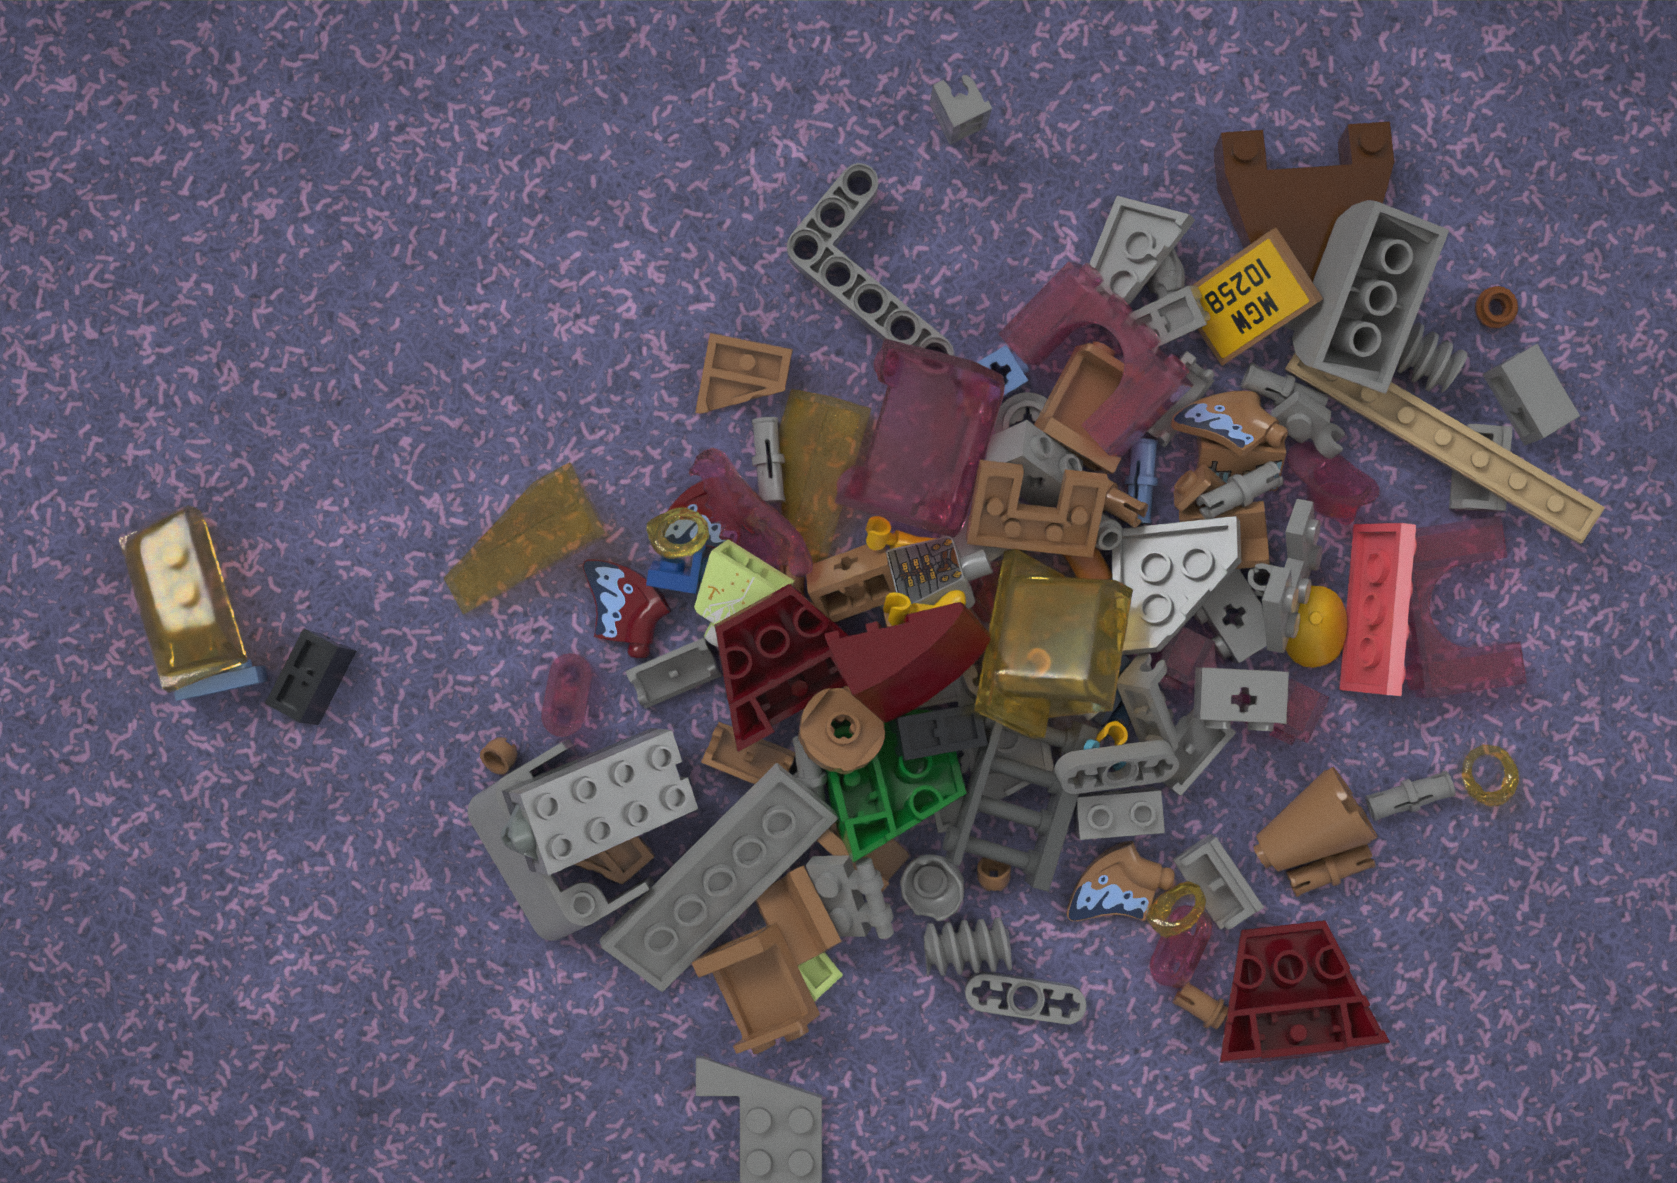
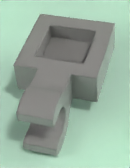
(1309, 419)

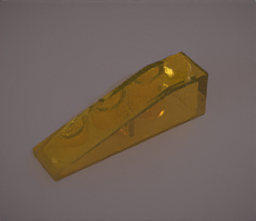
(819, 444)
(534, 534)

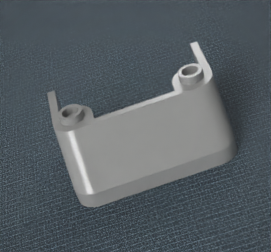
(545, 904)

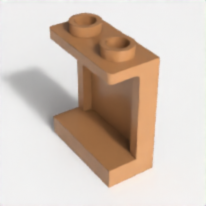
(1081, 389)
(761, 988)

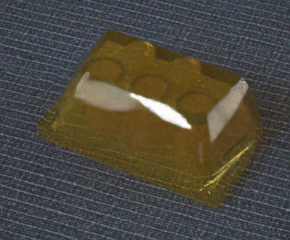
(182, 599)

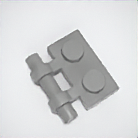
(842, 891)

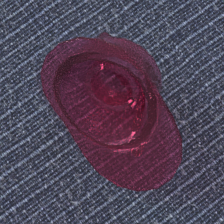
(1332, 483)

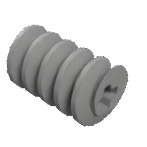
(1430, 360)
(967, 946)

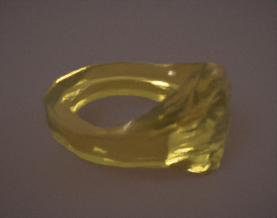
(658, 526)
(1508, 784)
(1161, 908)

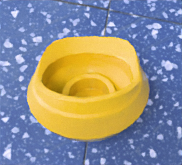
(1320, 629)

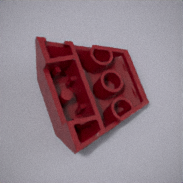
(775, 661)
(909, 662)
(1294, 998)

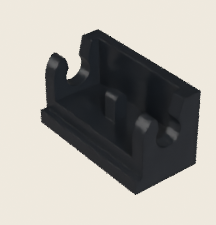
(310, 677)
(938, 732)

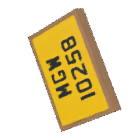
(1253, 296)

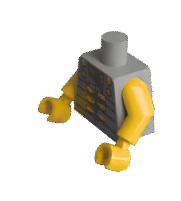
(925, 570)

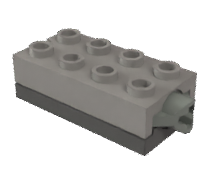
(597, 801)

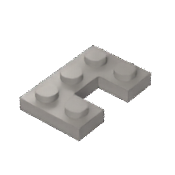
(1291, 584)

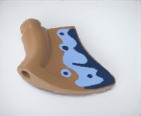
(1231, 420)
(1118, 885)

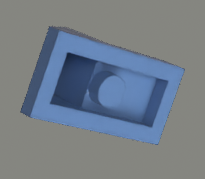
(236, 677)

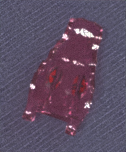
(747, 517)

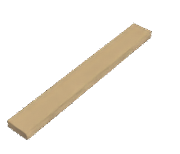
(1462, 451)

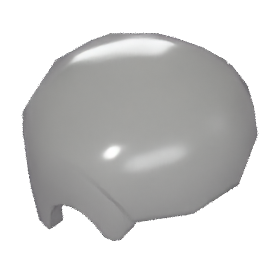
(932, 886)

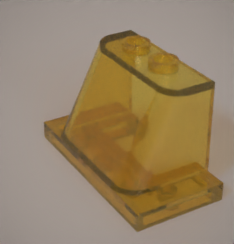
(1051, 646)

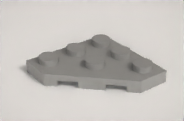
(1172, 575)

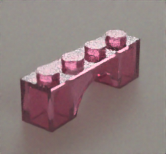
(1193, 650)

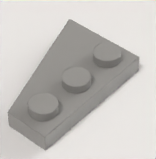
(1136, 244)

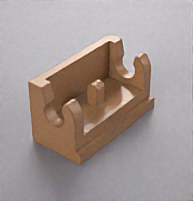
(748, 763)

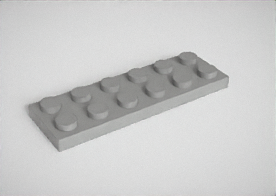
(718, 878)

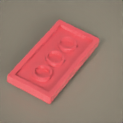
(1378, 608)

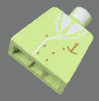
(734, 582)

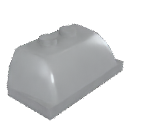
(1370, 293)

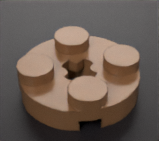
(840, 754)

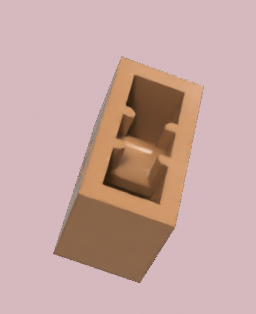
(850, 582)

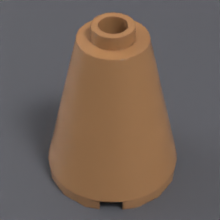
(1315, 825)

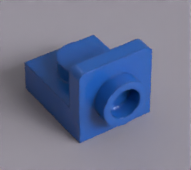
(674, 575)

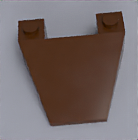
(1305, 199)

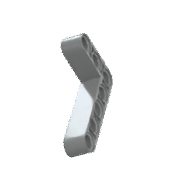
(860, 282)

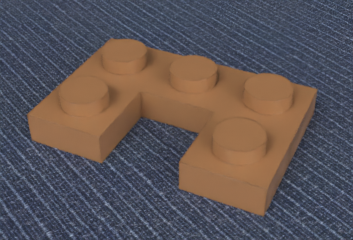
(1002, 522)

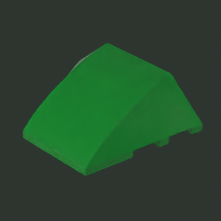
(890, 793)

